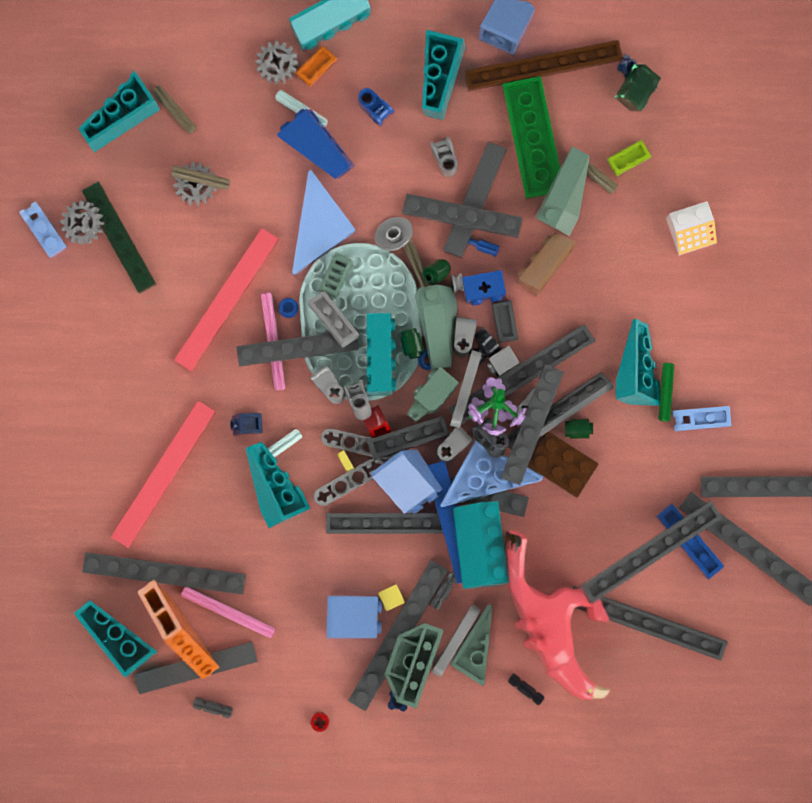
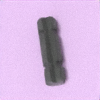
(443, 591)
(212, 707)

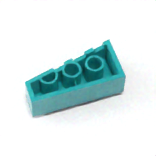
(441, 68)
(120, 113)
(380, 354)
(118, 642)

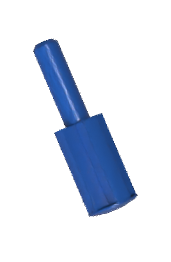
(485, 246)

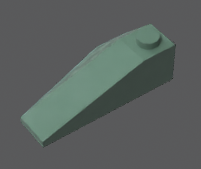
(564, 198)

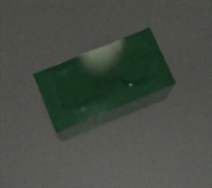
(638, 87)

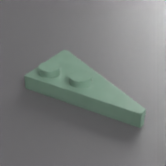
(472, 655)

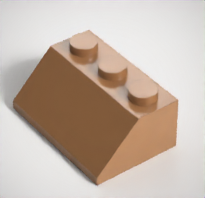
(545, 263)

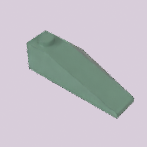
(438, 317)

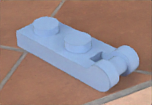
(43, 230)
(703, 418)

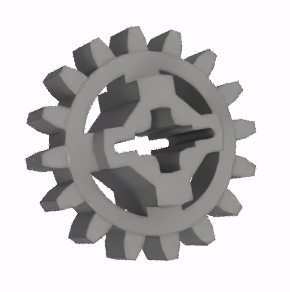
(270, 66)
(188, 186)
(73, 222)

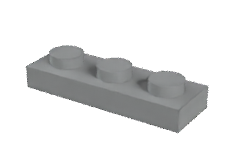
(333, 319)

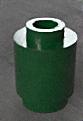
(436, 271)
(411, 343)
(578, 428)

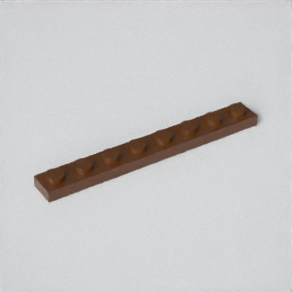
(543, 65)

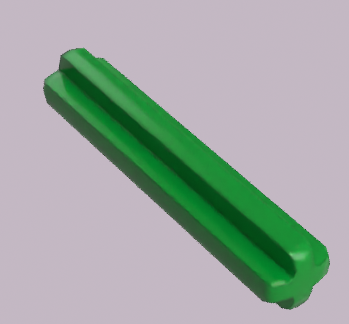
(666, 392)

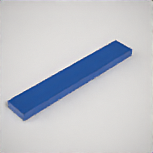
(446, 516)

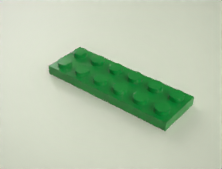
(532, 135)

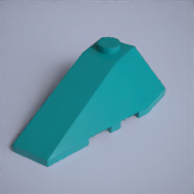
(636, 376)
(274, 491)

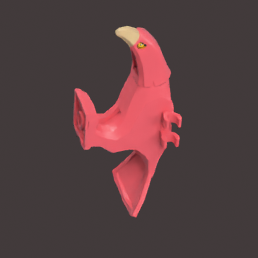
(548, 623)

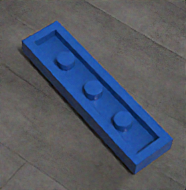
(695, 547)

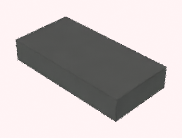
(504, 321)

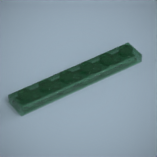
(120, 238)

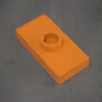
(316, 66)

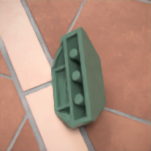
(412, 662)

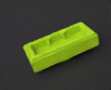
(629, 158)

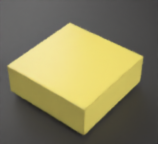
(345, 461)
(391, 597)

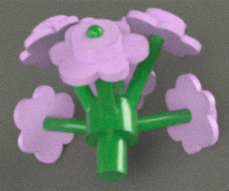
(503, 410)

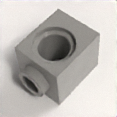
(502, 362)

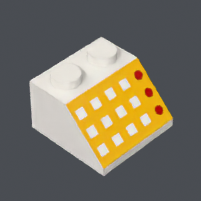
(692, 228)

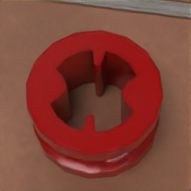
(315, 726)

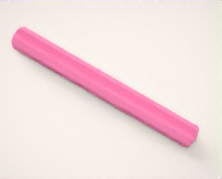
(272, 335)
(228, 612)

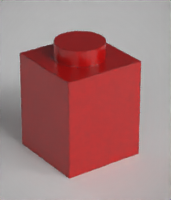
(376, 423)

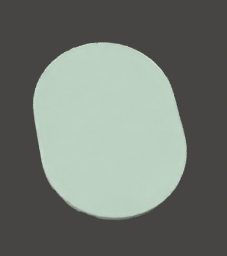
(374, 285)

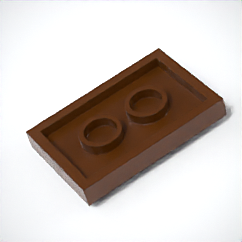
(562, 464)

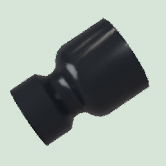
(487, 345)

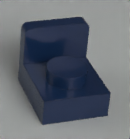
(246, 423)

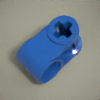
(377, 108)

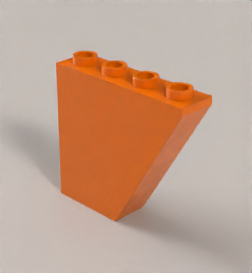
(177, 630)

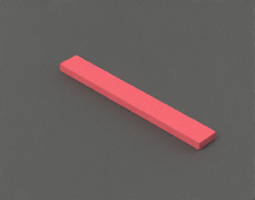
(226, 300)
(163, 474)

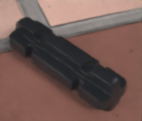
(526, 689)

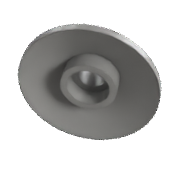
(393, 233)

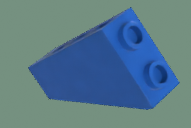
(316, 143)

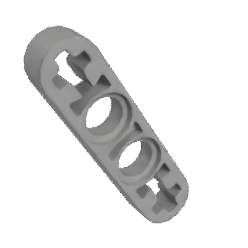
(465, 389)
(358, 448)
(347, 478)
(456, 640)

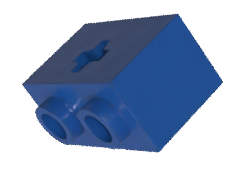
(491, 280)

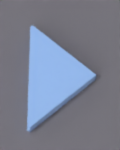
(321, 225)
(481, 476)

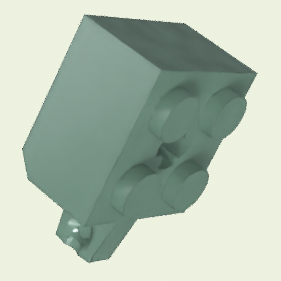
(433, 394)

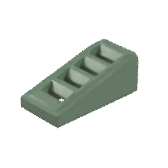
(337, 257)

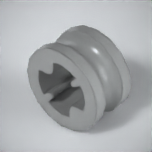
(457, 282)

